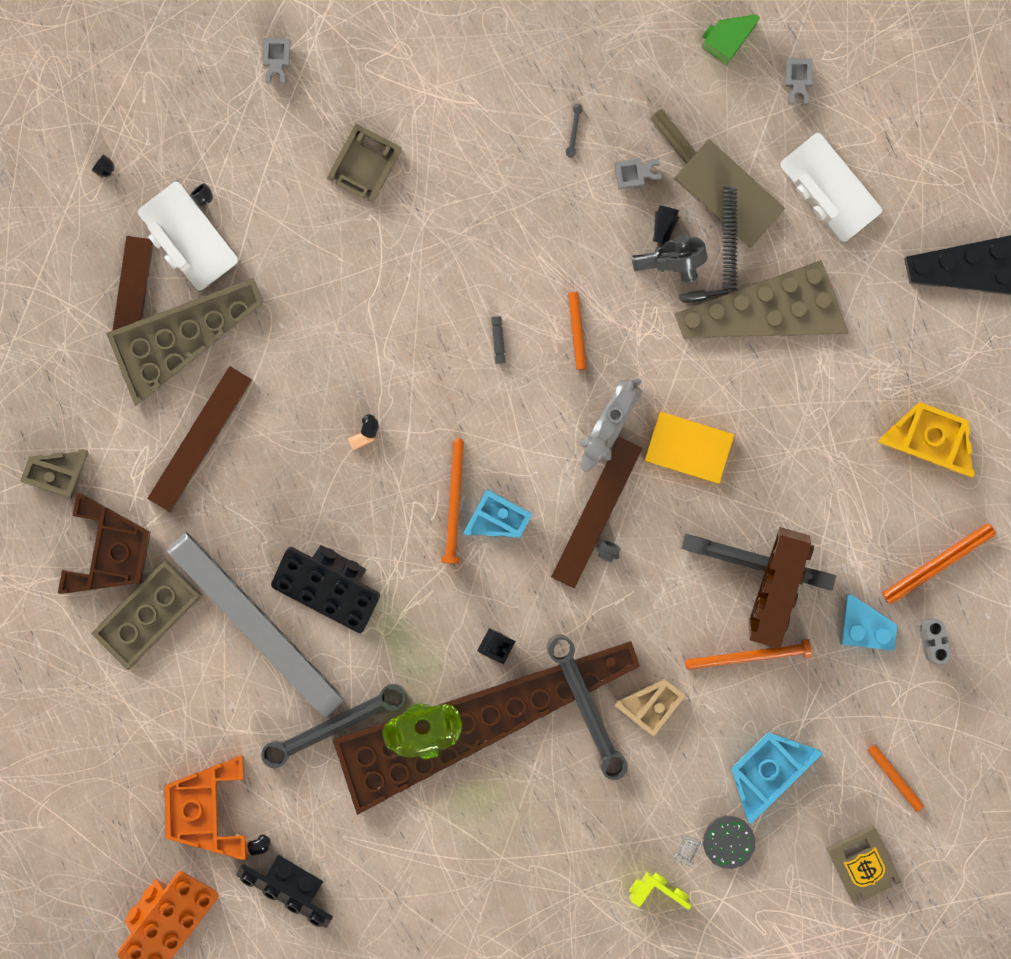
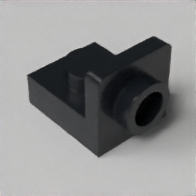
(496, 646)

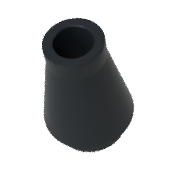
(665, 223)

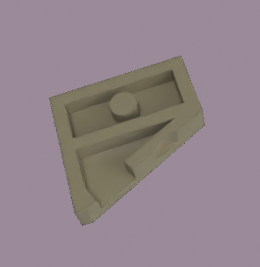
(56, 472)

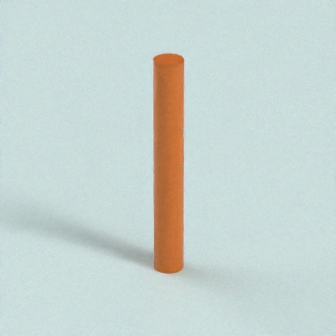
(577, 331)
(895, 777)

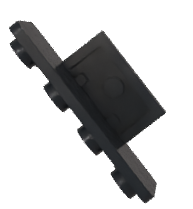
(327, 586)

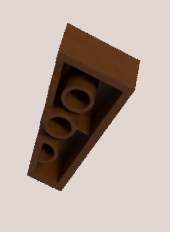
(779, 587)

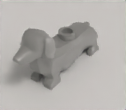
(610, 423)

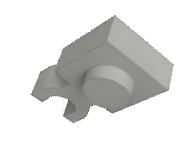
(276, 56)
(798, 76)
(632, 173)

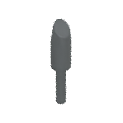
(700, 295)

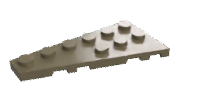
(781, 306)
(166, 342)

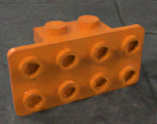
(166, 917)

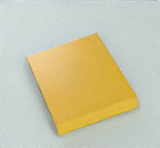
(689, 447)

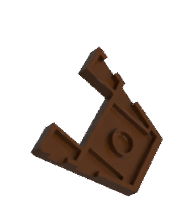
(117, 552)

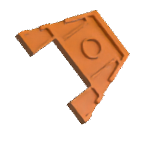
(193, 810)

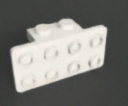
(830, 187)
(187, 237)

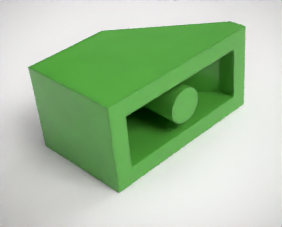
(728, 36)

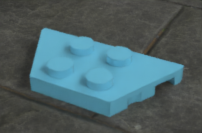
(769, 770)

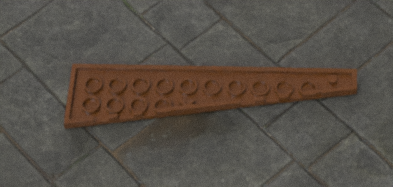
(486, 716)

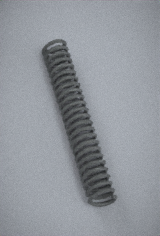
(731, 223)

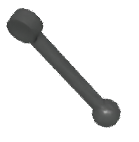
(571, 151)

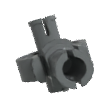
(675, 256)

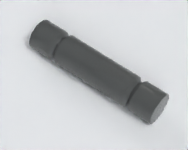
(498, 340)

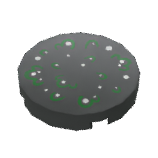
(729, 842)

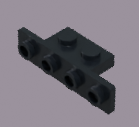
(290, 886)

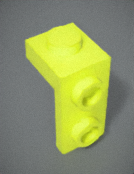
(641, 889)

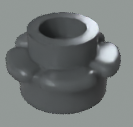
(608, 551)

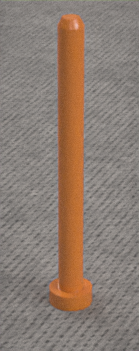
(454, 503)
(753, 655)

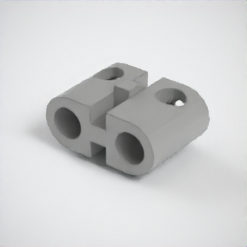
(935, 641)

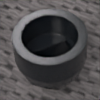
(103, 167)
(202, 195)

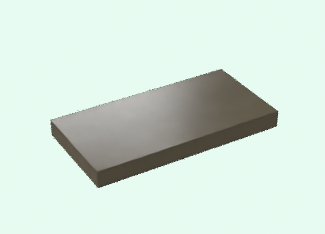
(711, 171)
(147, 614)

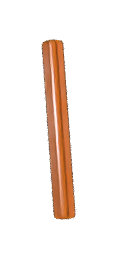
(939, 563)

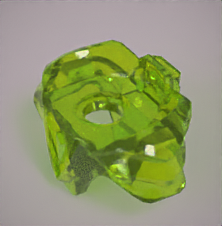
(405, 741)

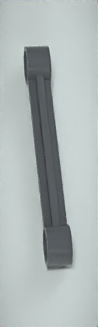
(749, 559)
(587, 707)
(333, 725)

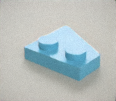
(497, 517)
(866, 626)

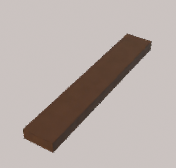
(200, 439)
(596, 512)

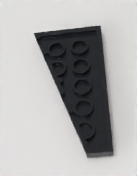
(971, 266)

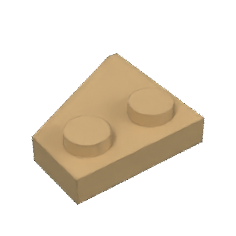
(651, 705)

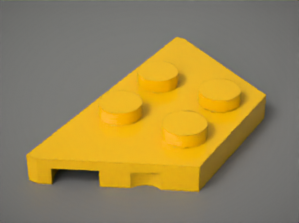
(933, 438)

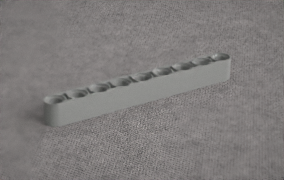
(255, 624)

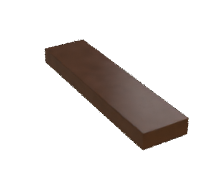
(133, 281)

